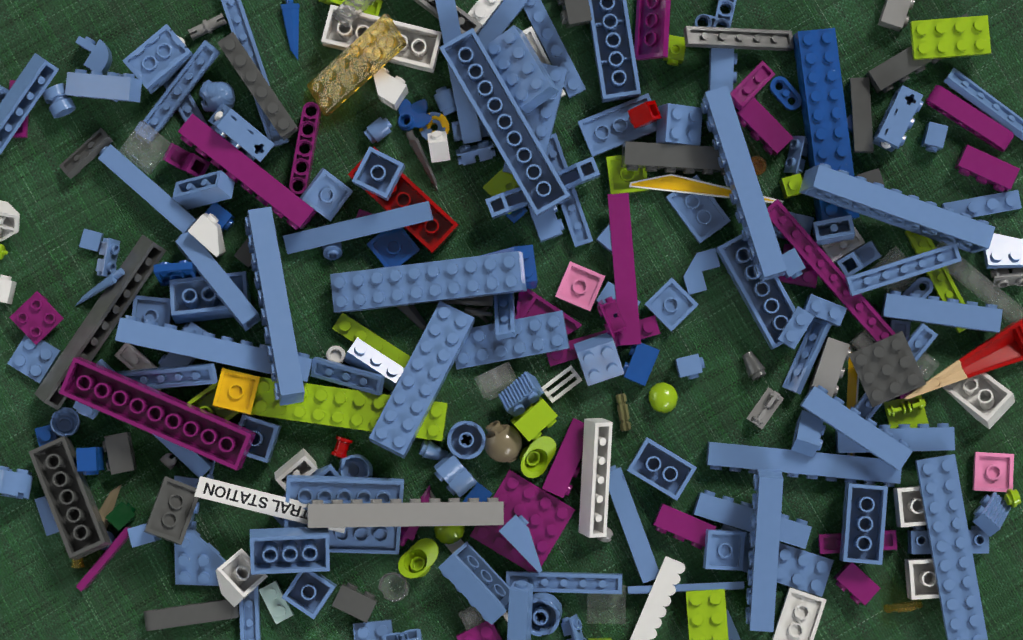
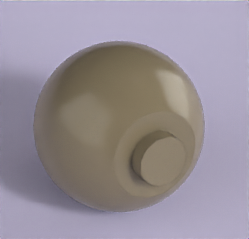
(502, 442)

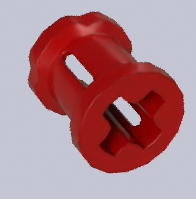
(341, 447)

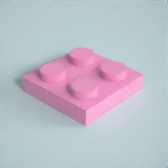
(580, 286)
(993, 471)

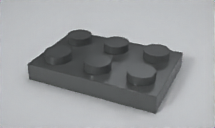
(172, 511)

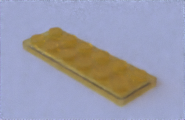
(356, 64)

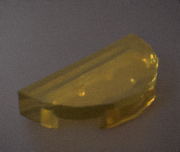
(903, 606)

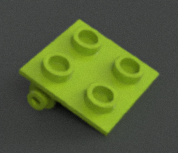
(906, 411)

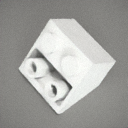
(390, 89)

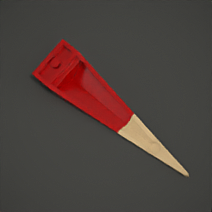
(996, 352)

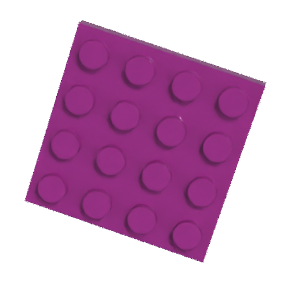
(543, 511)

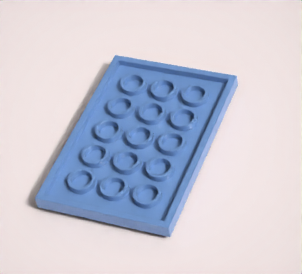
(354, 539)

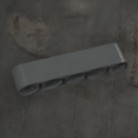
(189, 614)

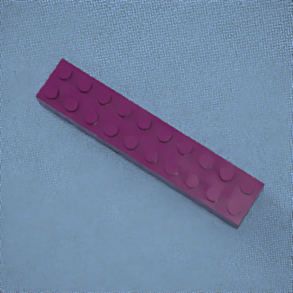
(157, 413)

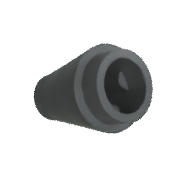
(753, 366)

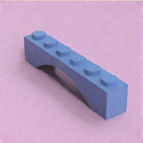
(515, 199)

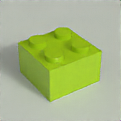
(535, 419)

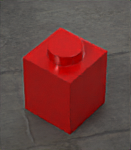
(644, 114)

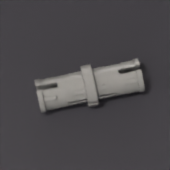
(207, 26)

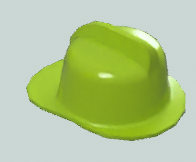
(537, 456)
(418, 558)

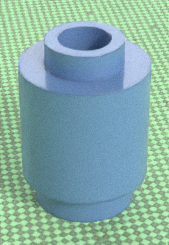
(445, 100)
(378, 130)

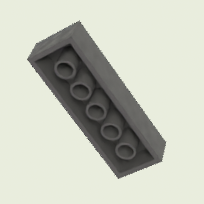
(69, 498)

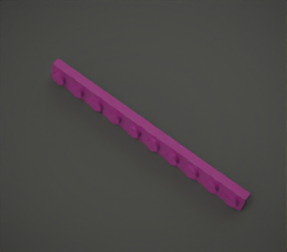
(827, 271)

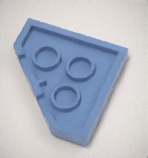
(196, 561)

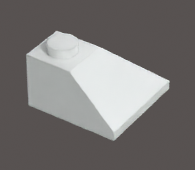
(209, 234)
(236, 578)

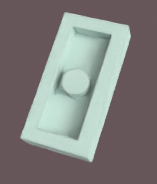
(276, 605)

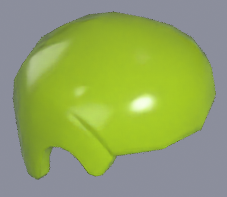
(663, 397)
(449, 534)

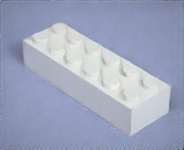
(421, 42)

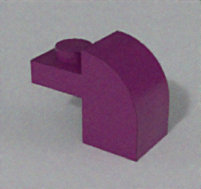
(185, 161)

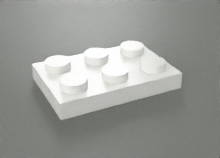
(799, 616)

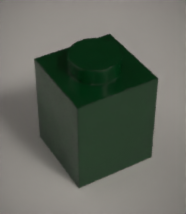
(121, 516)

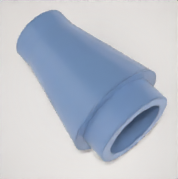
(431, 450)

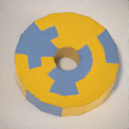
(438, 119)

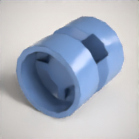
(59, 102)

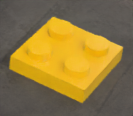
(236, 391)

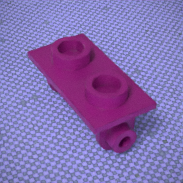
(613, 324)

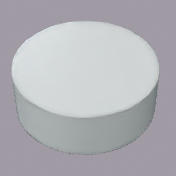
(336, 354)

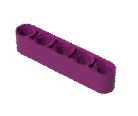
(969, 118)
(303, 139)

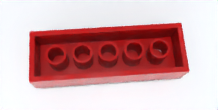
(431, 233)

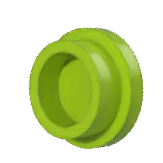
(1012, 498)

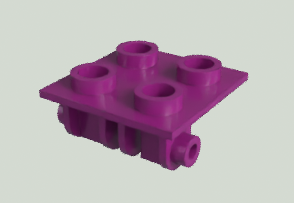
(36, 317)

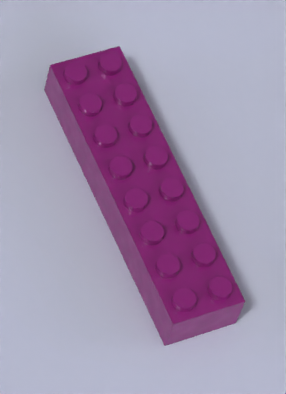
(243, 169)

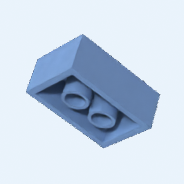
(661, 468)

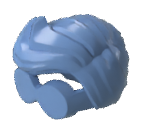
(215, 94)
(355, 466)

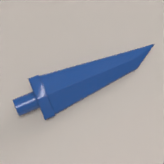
(291, 20)

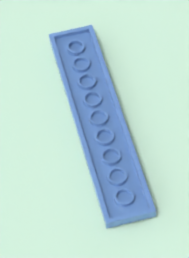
(951, 548)

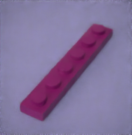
(648, 328)

